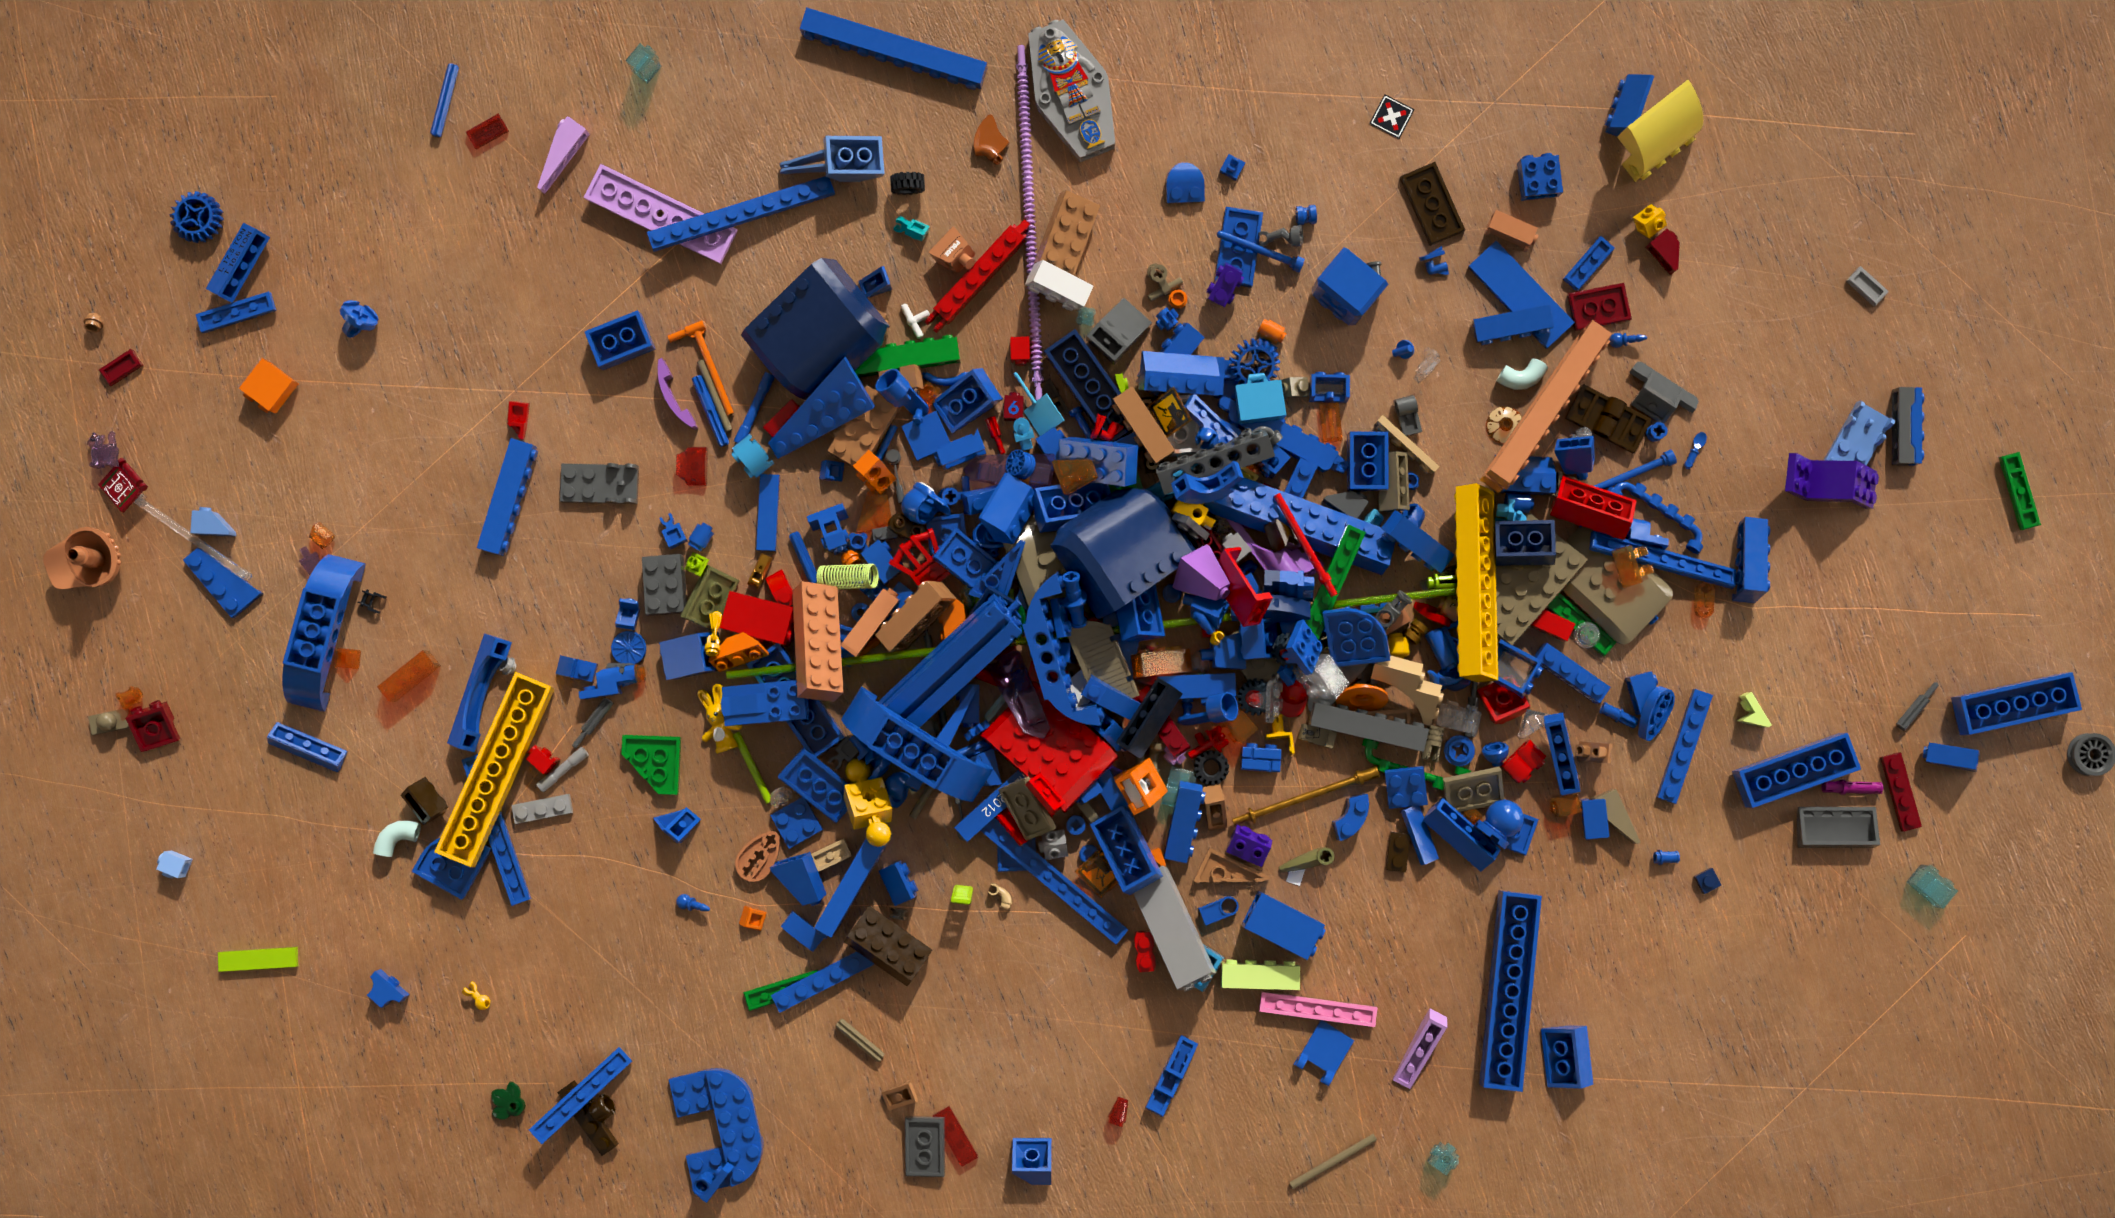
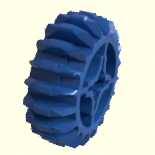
(184, 222)
(1262, 363)

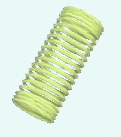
(852, 576)

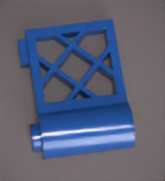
(1444, 647)

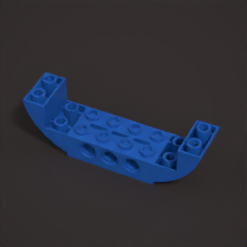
(317, 631)
(1054, 689)
(914, 748)

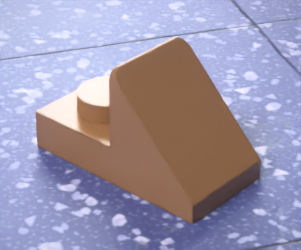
(899, 1096)

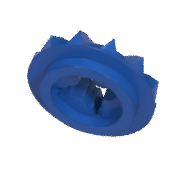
(1467, 747)

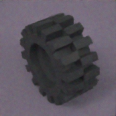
(907, 183)
(1222, 771)

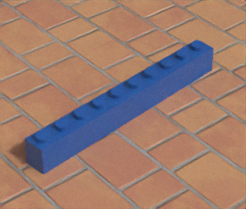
(893, 48)

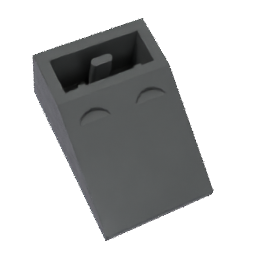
(1118, 331)

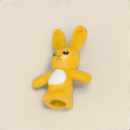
(721, 734)

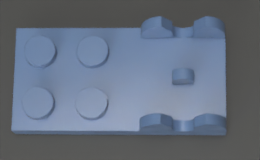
(1860, 435)

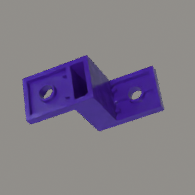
(1831, 481)

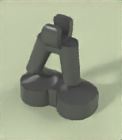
(1295, 236)

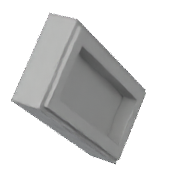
(1867, 286)

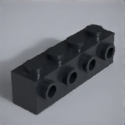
(1149, 718)

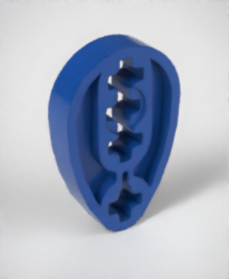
(1655, 712)

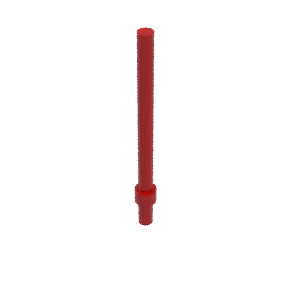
(1324, 577)

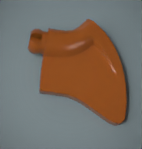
(989, 141)

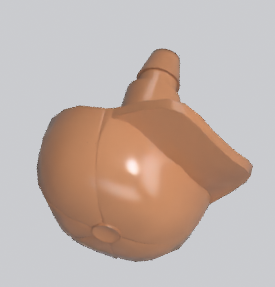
(83, 559)

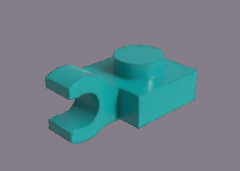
(912, 228)

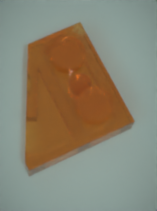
(1074, 474)
(874, 512)

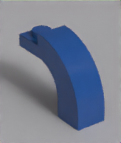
(1207, 489)

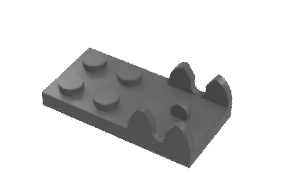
(599, 483)

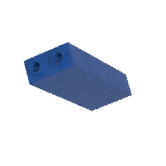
(848, 889)

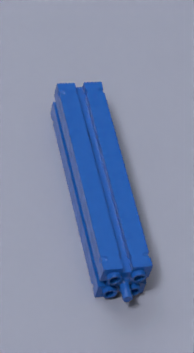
(955, 661)

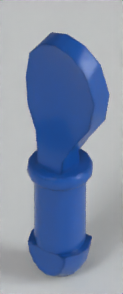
(1698, 442)

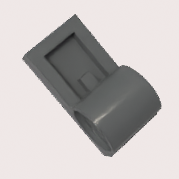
(1407, 415)

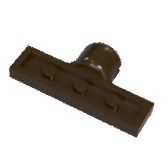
(593, 1118)

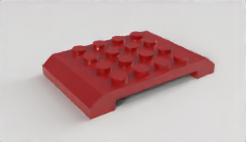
(1067, 757)

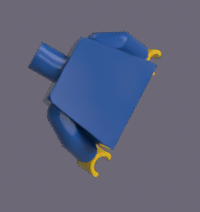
(1208, 614)

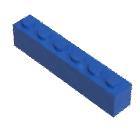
(507, 497)

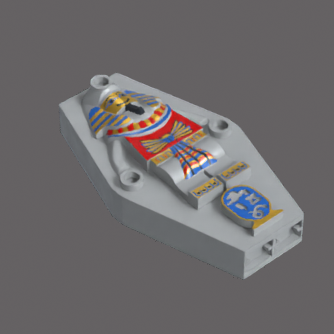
(1071, 90)

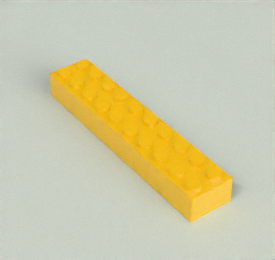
(1476, 583)
(494, 770)

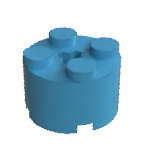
(752, 456)

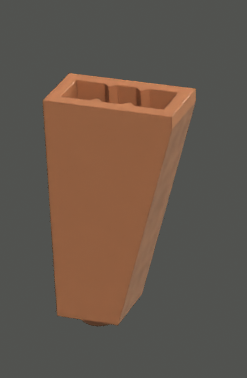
(870, 621)

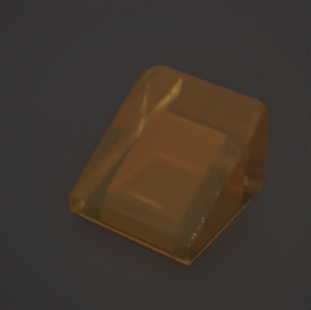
(347, 658)

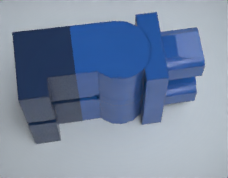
(1289, 584)

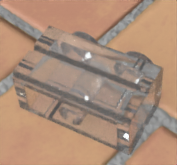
(1459, 718)

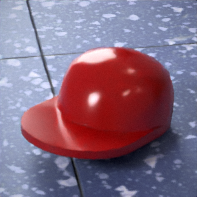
(1294, 699)

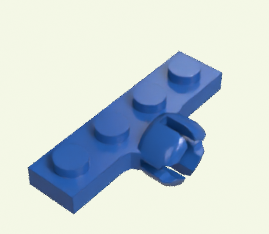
(1211, 427)

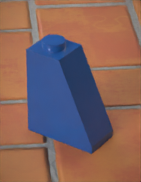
(1952, 756)
(800, 878)

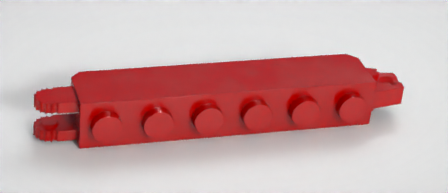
(979, 275)

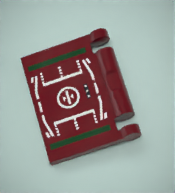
(122, 485)

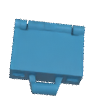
(1259, 400)

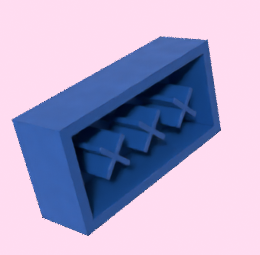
(1126, 850)

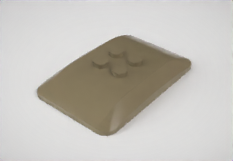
(1037, 563)
(1601, 596)

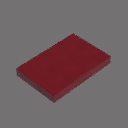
(1602, 304)

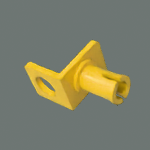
(1278, 733)

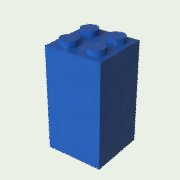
(1283, 925)

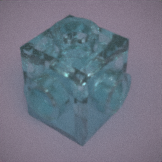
(1442, 1163)

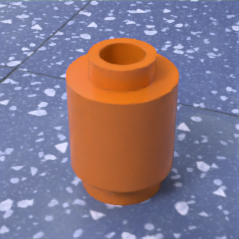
(1271, 331)

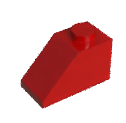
(781, 588)

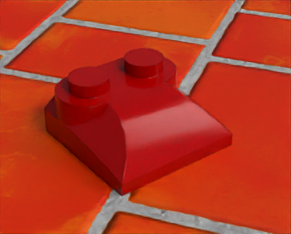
(1502, 703)

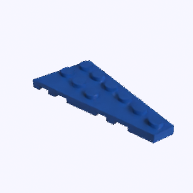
(828, 407)

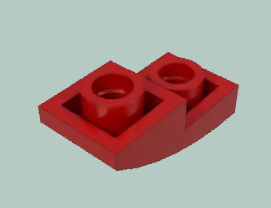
(781, 417)

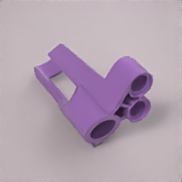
(1282, 560)

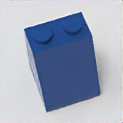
(686, 656)

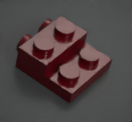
(152, 725)

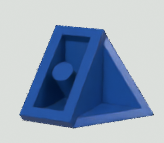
(678, 824)

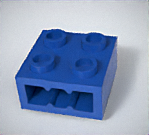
(1539, 177)

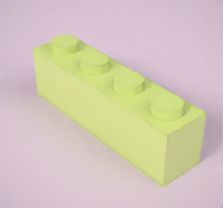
(1260, 976)

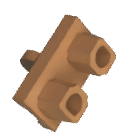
(1593, 752)

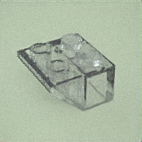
(1325, 681)

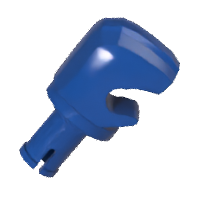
(878, 762)

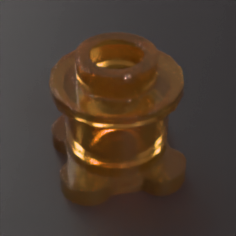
(129, 697)

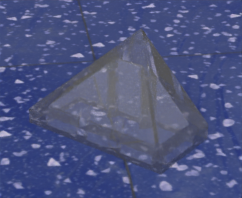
(1531, 722)

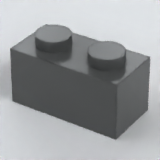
(883, 534)

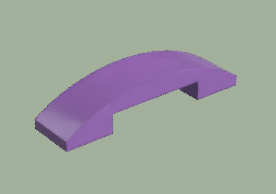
(663, 376)

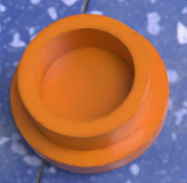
(1177, 299)

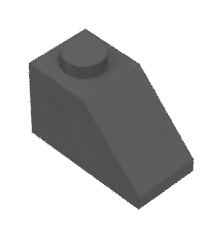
(1347, 503)

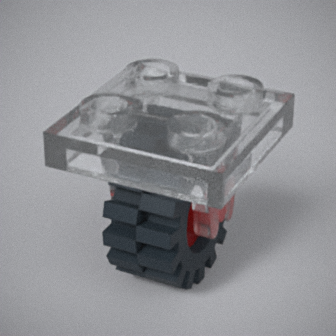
(1262, 697)

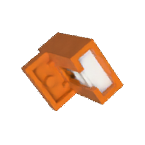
(1141, 786)

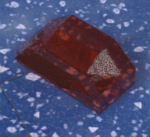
(692, 466)

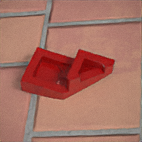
(518, 417)
(1429, 612)

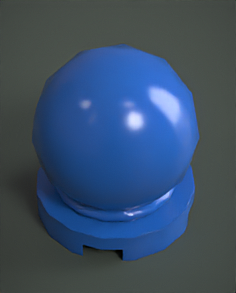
(1501, 821)

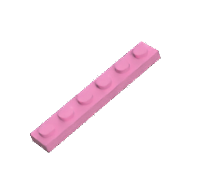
(1318, 1009)

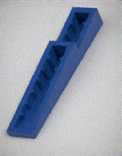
(947, 732)

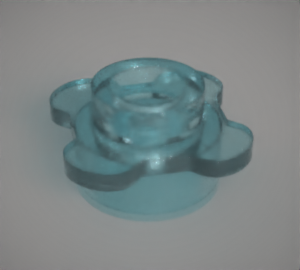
(1090, 312)

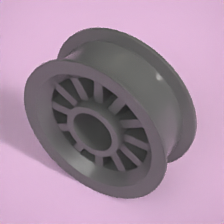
(2092, 742)

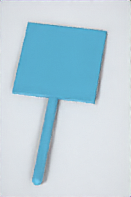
(1042, 412)

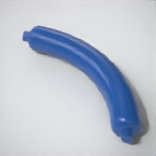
(942, 381)

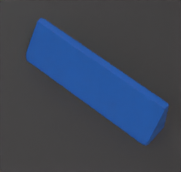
(306, 747)

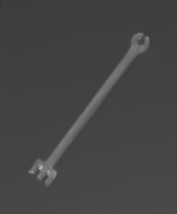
(239, 571)

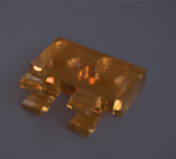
(1627, 565)

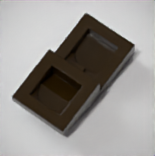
(1049, 388)

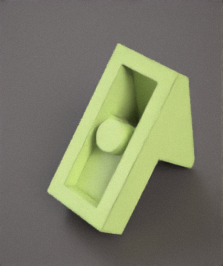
(1756, 715)

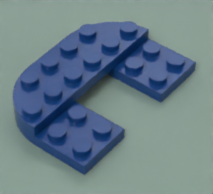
(735, 1120)

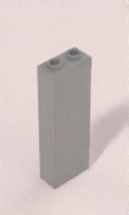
(1174, 932)

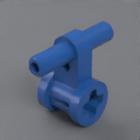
(955, 495)

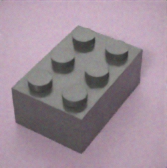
(664, 584)

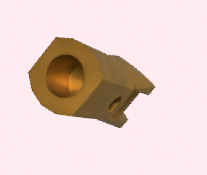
(761, 567)

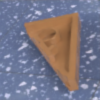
(1221, 868)

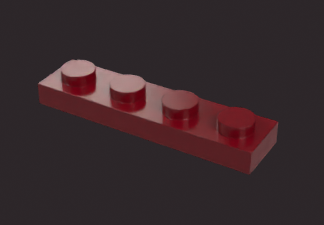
(1169, 732)
(1901, 791)

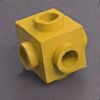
(1650, 220)

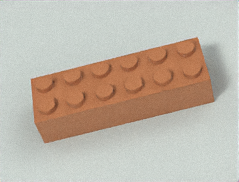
(817, 641)

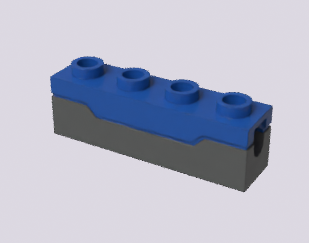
(1907, 429)

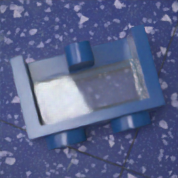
(1329, 388)

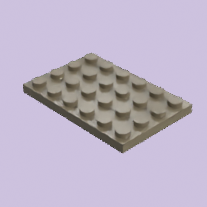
(1528, 589)

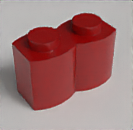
(1523, 761)
(1144, 945)

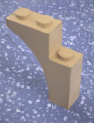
(1410, 680)

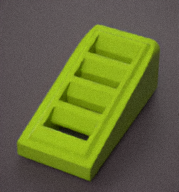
(962, 894)

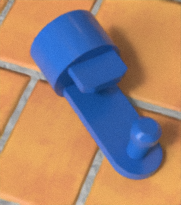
(897, 390)
(1219, 709)

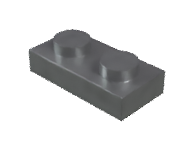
(1189, 525)

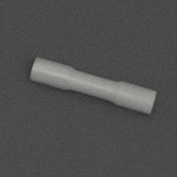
(552, 777)

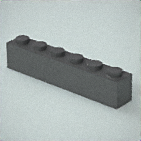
(1368, 726)

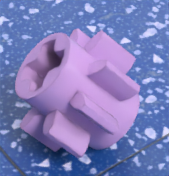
(1169, 757)

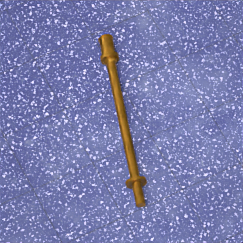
(1358, 778)

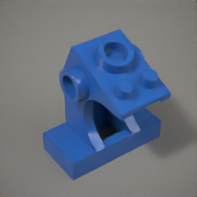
(836, 540)

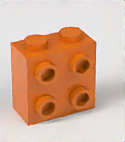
(268, 386)

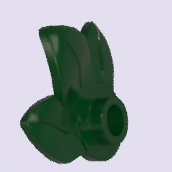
(504, 1101)

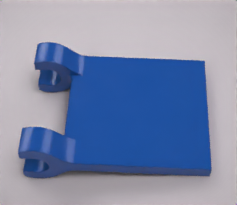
(1326, 1050)

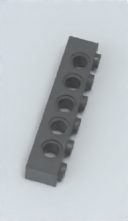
(1221, 450)

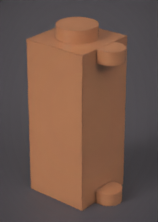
(1512, 230)

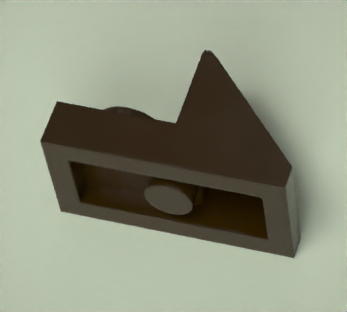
(1281, 536)

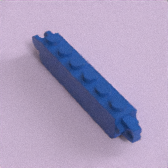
(1294, 440)

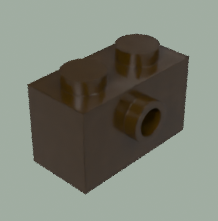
(424, 800)

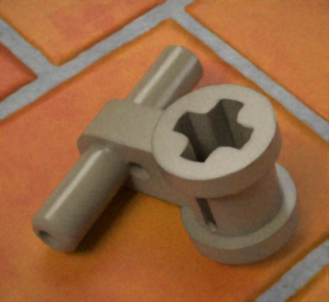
(1164, 287)

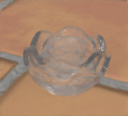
(780, 796)

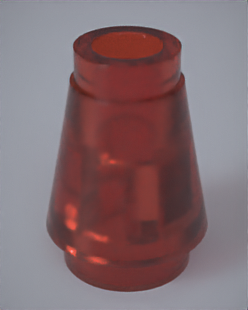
(1118, 1112)

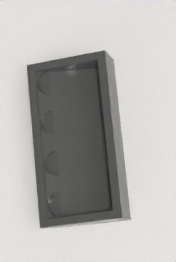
(1837, 827)

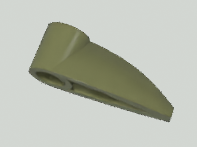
(1308, 860)

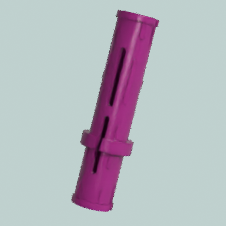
(1843, 787)

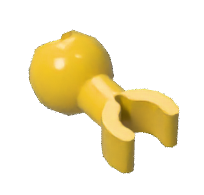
(481, 1001)

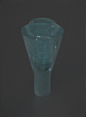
(968, 600)

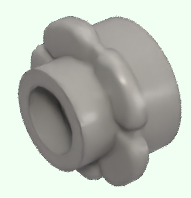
(507, 666)

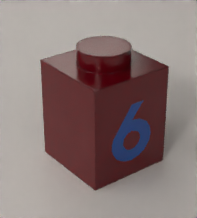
(1013, 406)

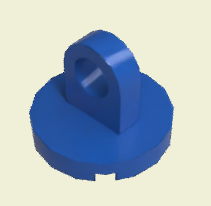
(357, 318)

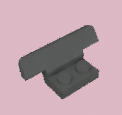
(1659, 394)

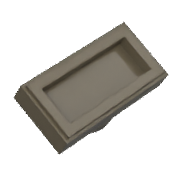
(108, 721)

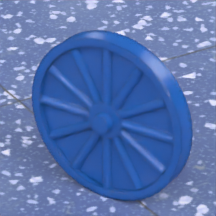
(628, 647)

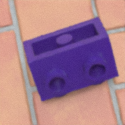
(1222, 289)
(1249, 845)

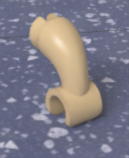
(1005, 896)

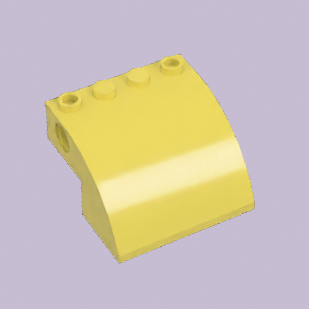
(1662, 131)

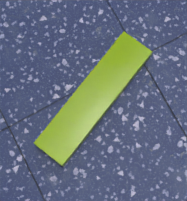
(257, 959)

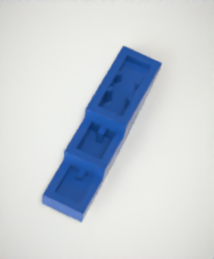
(1171, 1076)

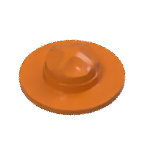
(1363, 697)

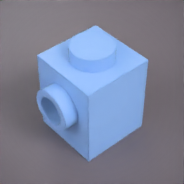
(173, 864)

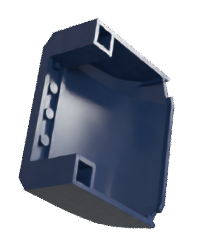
(815, 327)
(1121, 547)

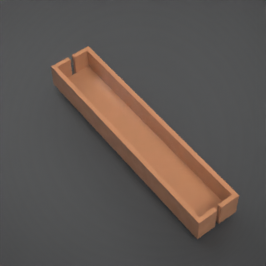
(1546, 407)

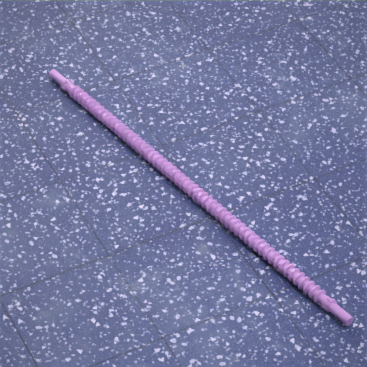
(1022, 67)

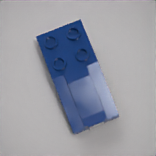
(763, 703)

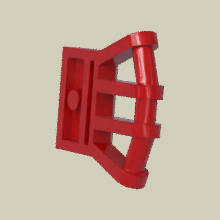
(926, 571)

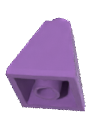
(1202, 575)

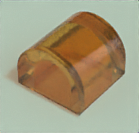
(321, 535)

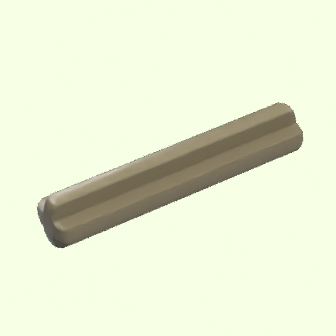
(859, 1040)

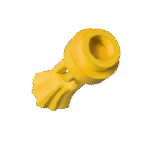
(713, 649)

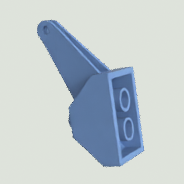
(844, 157)

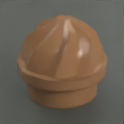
(93, 322)

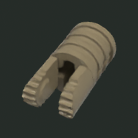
(1433, 743)

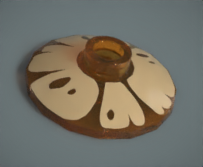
(1495, 425)

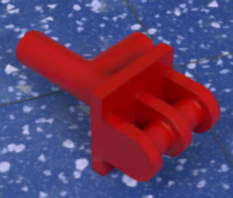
(1216, 739)

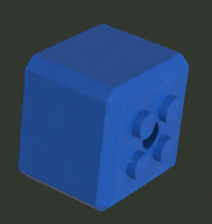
(1348, 287)

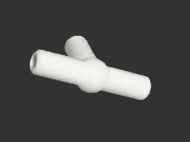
(913, 320)

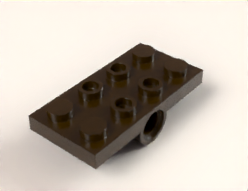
(1608, 418)

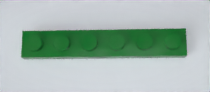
(1338, 571)

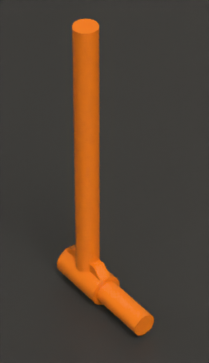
(696, 331)

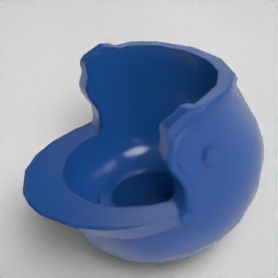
(896, 789)

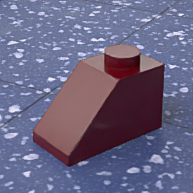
(1666, 250)

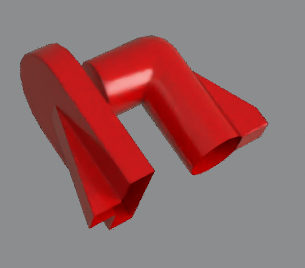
(1113, 429)

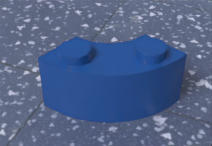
(1352, 818)

